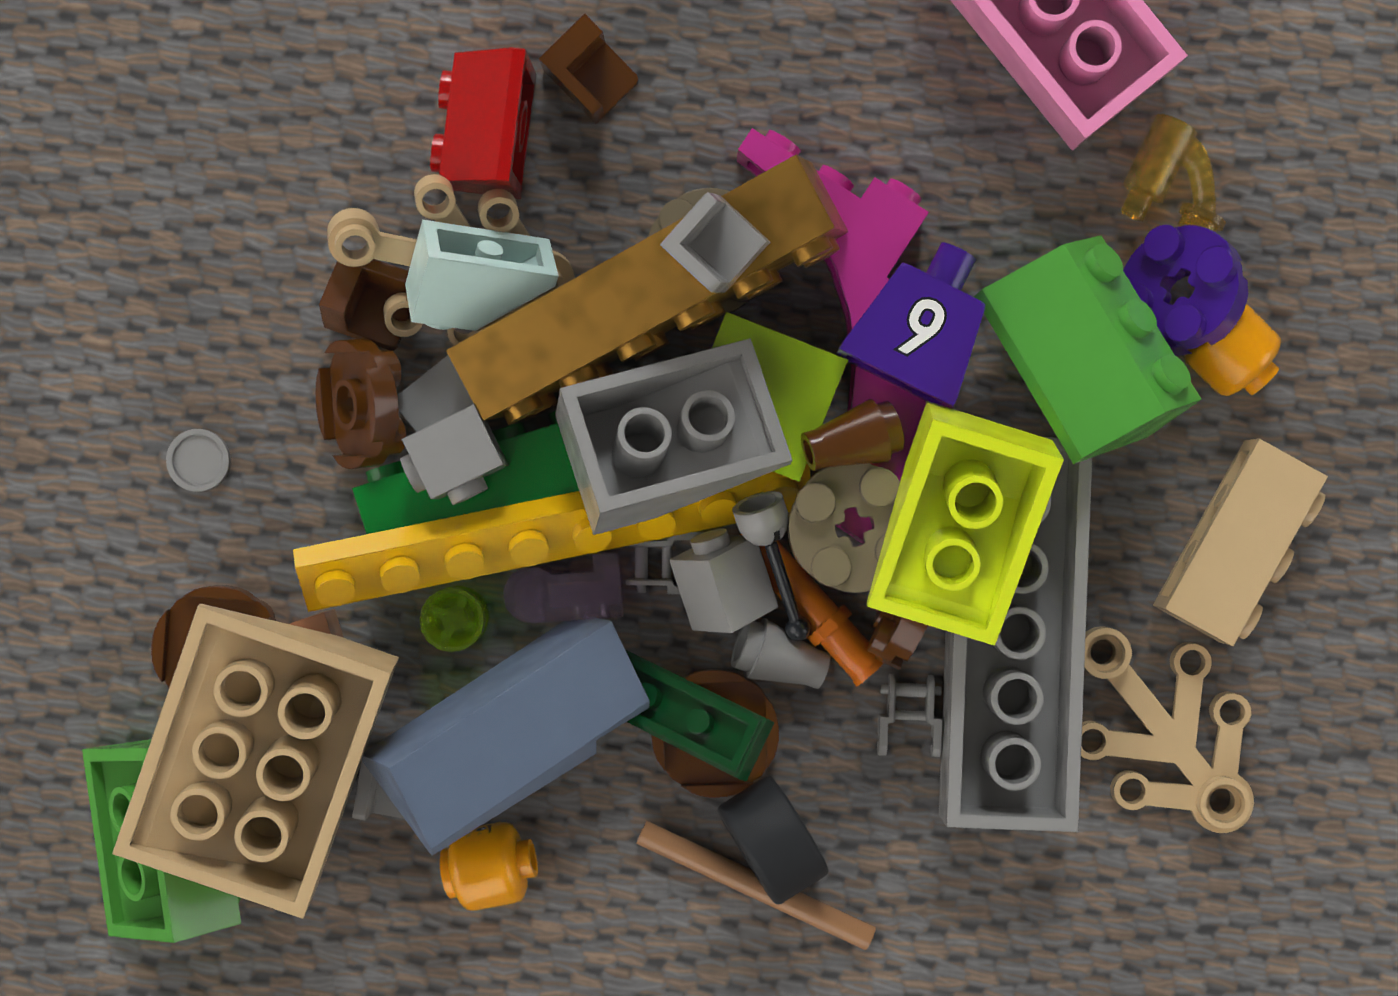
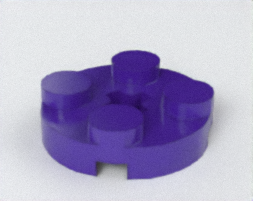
(1213, 272)

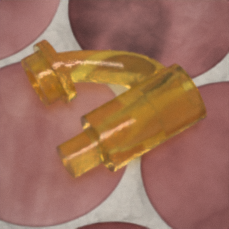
(1164, 150)

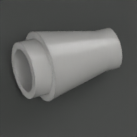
(770, 655)

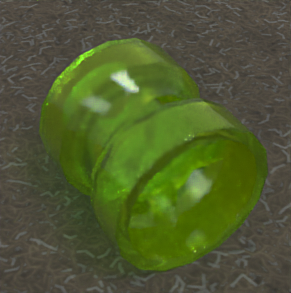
(446, 622)

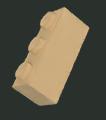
(1242, 542)

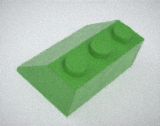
(1088, 348)
(136, 897)

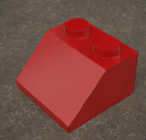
(486, 120)

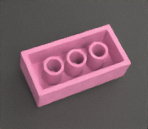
(1076, 56)

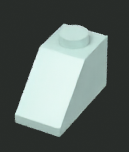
(474, 274)

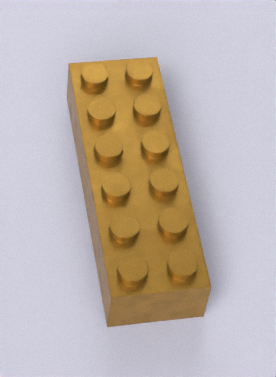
(637, 298)

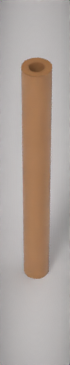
(744, 880)

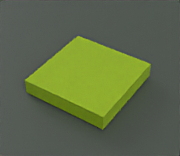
(797, 377)

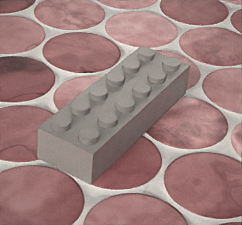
(1019, 704)

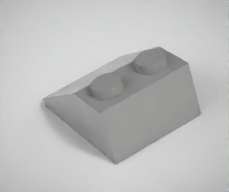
(669, 434)

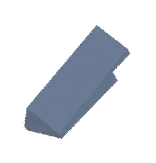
(508, 731)

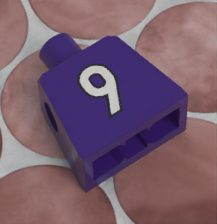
(920, 328)

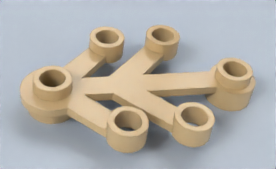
(400, 249)
(1173, 737)

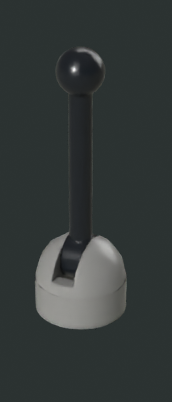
(763, 522)

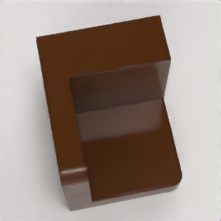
(588, 69)
(357, 298)

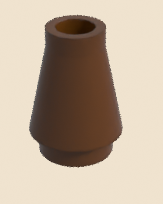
(856, 437)

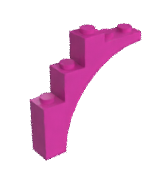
(878, 233)

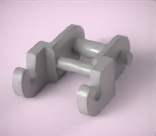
(641, 563)
(926, 690)

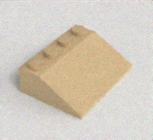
(255, 757)

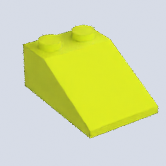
(963, 522)

